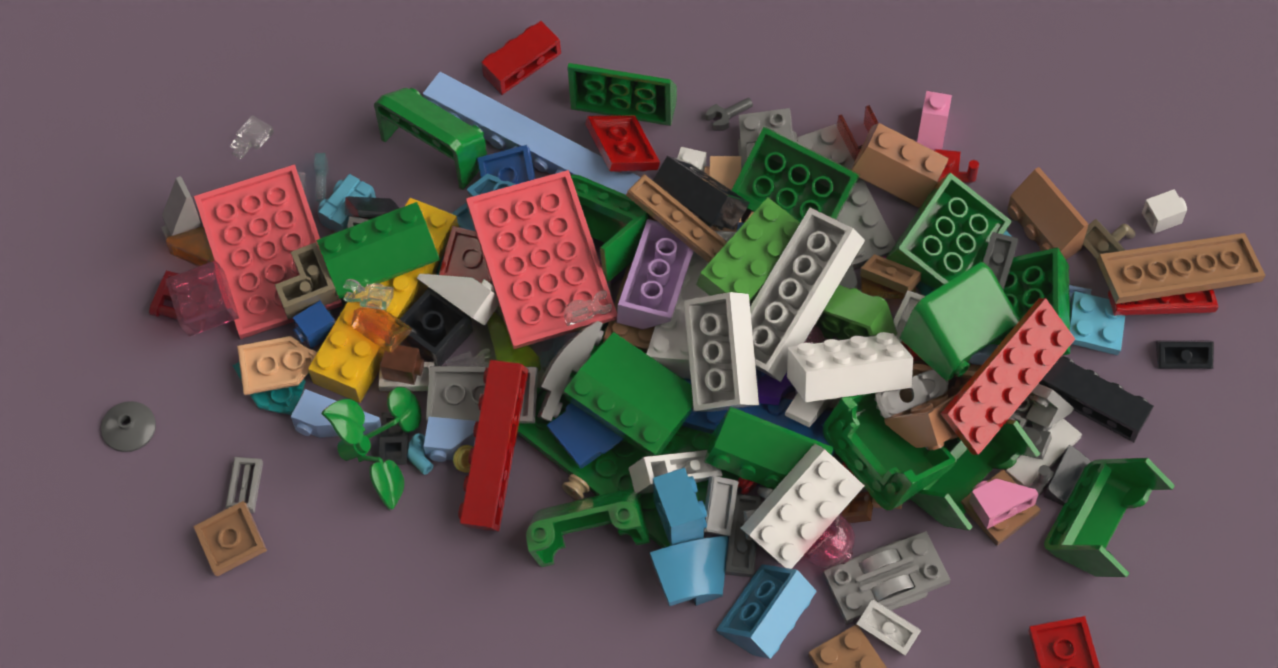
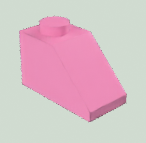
(934, 120)
(1000, 500)

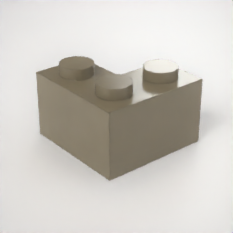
(309, 286)

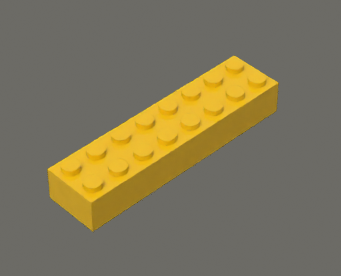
(349, 359)

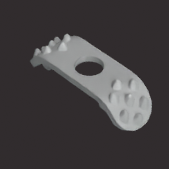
(924, 388)

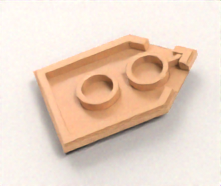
(273, 364)

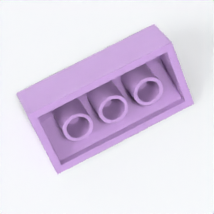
(654, 278)

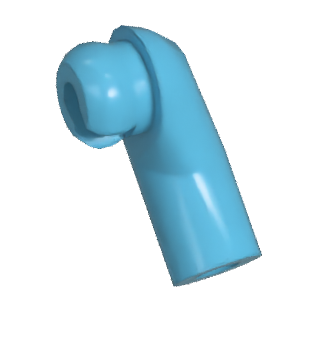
(416, 454)

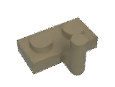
(1100, 241)

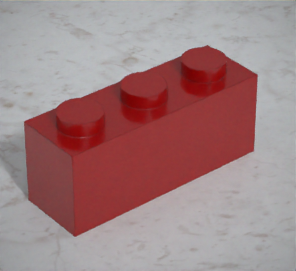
(521, 57)

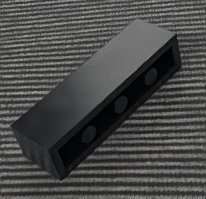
(1098, 399)

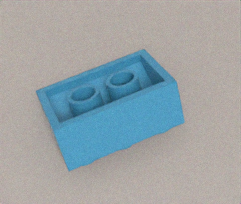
(767, 610)

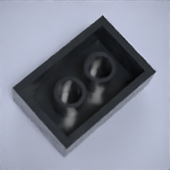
(701, 193)

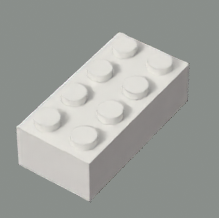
(721, 352)
(849, 367)
(802, 506)

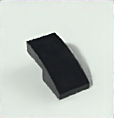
(393, 442)

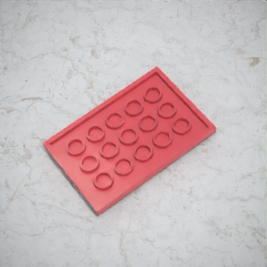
(252, 239)
(538, 256)

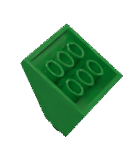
(621, 94)
(793, 177)
(948, 233)
(1039, 276)
(632, 395)

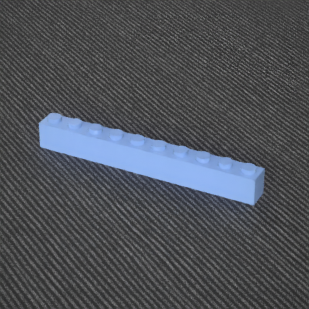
(510, 129)

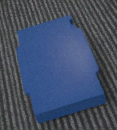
(582, 435)

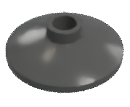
(131, 436)

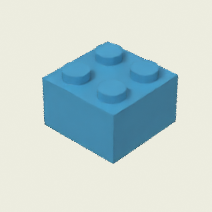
(678, 507)

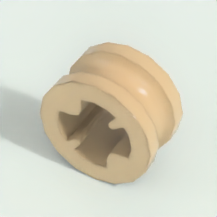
(576, 487)

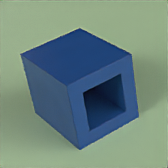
(313, 324)

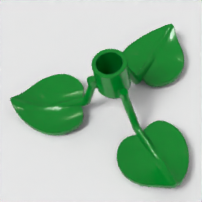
(347, 420)

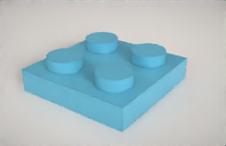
(1095, 324)

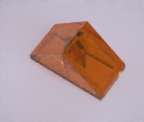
(191, 247)

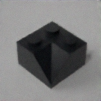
(436, 327)

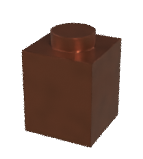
(402, 365)

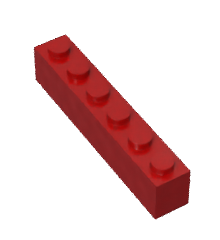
(493, 445)

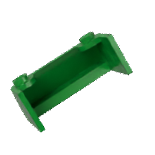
(434, 127)
(612, 220)
(944, 495)
(1096, 509)

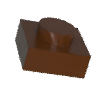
(859, 509)

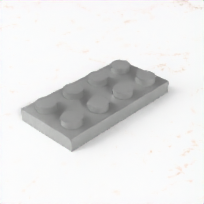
(457, 390)

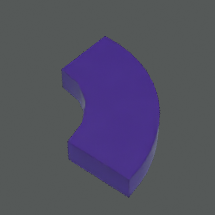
(771, 390)

